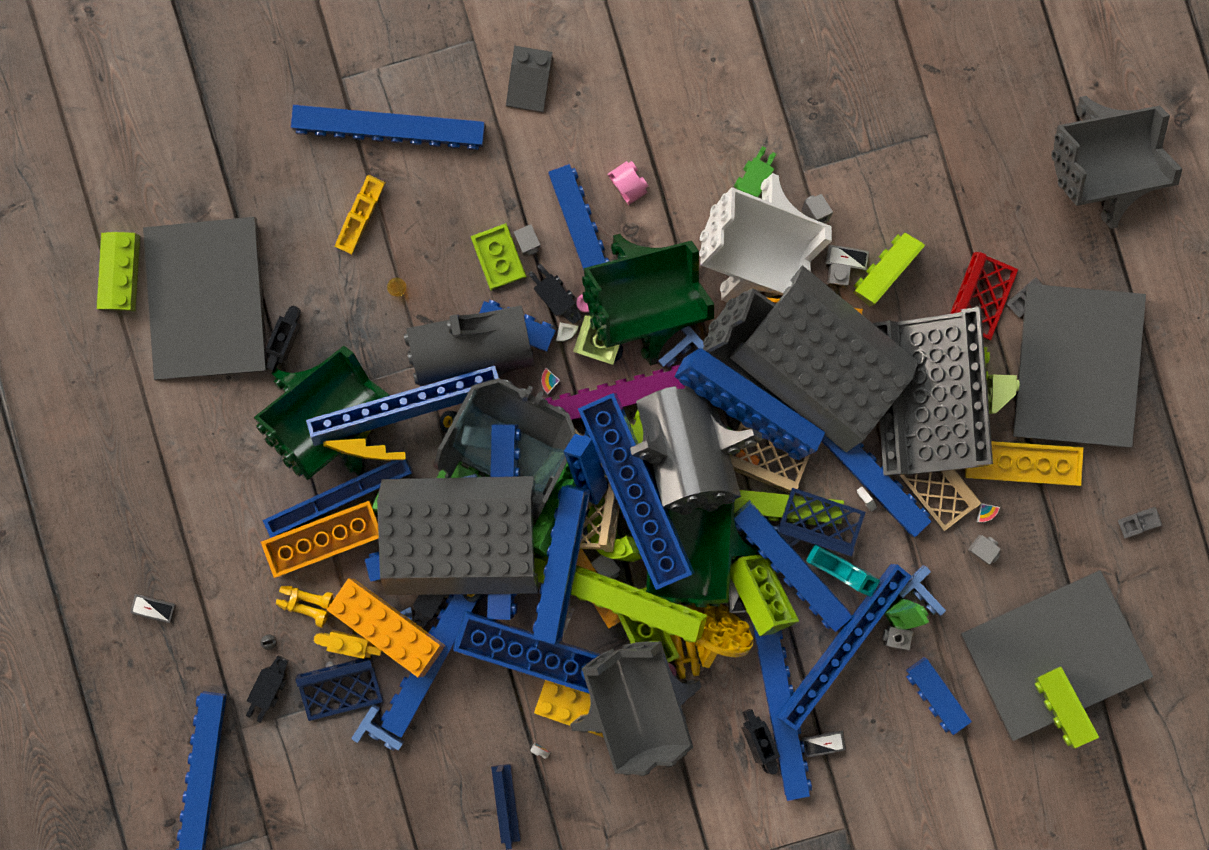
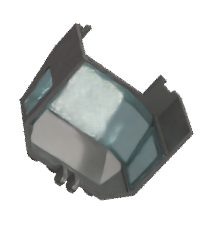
(543, 428)

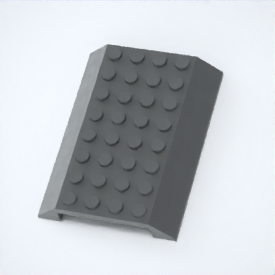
(826, 361)
(944, 409)
(457, 535)

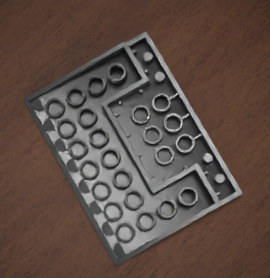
(205, 298)
(1079, 365)
(1068, 629)

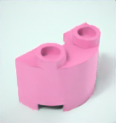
(628, 182)

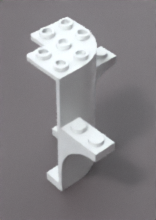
(760, 240)

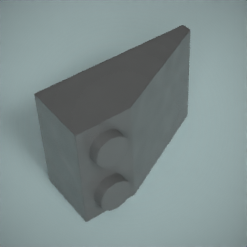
(529, 78)

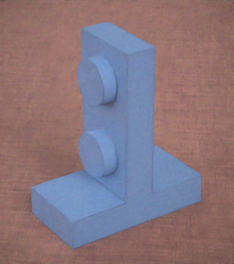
(683, 347)
(921, 592)
(376, 731)

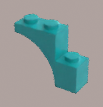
(843, 570)

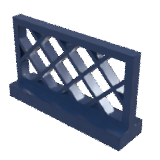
(815, 537)
(335, 672)
(505, 804)

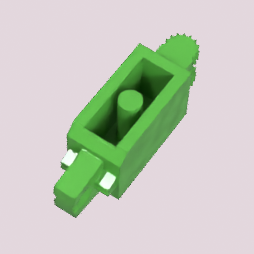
(755, 174)

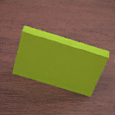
(498, 256)

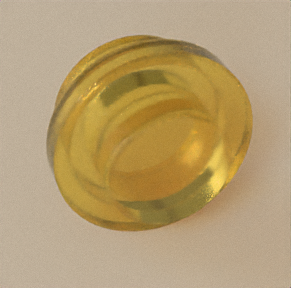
(396, 287)

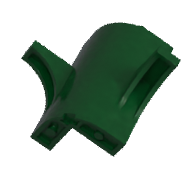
(646, 295)
(308, 394)
(710, 545)

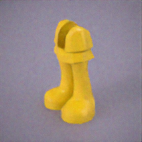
(293, 606)
(692, 657)

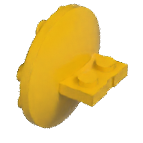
(722, 634)

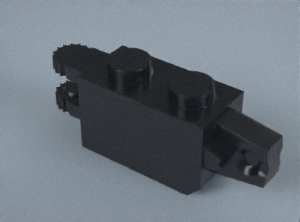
(555, 296)
(283, 337)
(427, 607)
(267, 687)
(760, 742)

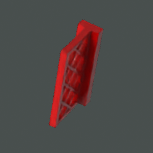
(969, 285)

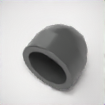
(266, 638)

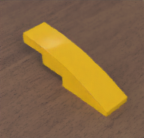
(360, 214)
(358, 448)

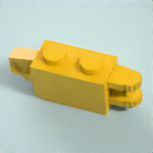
(347, 644)

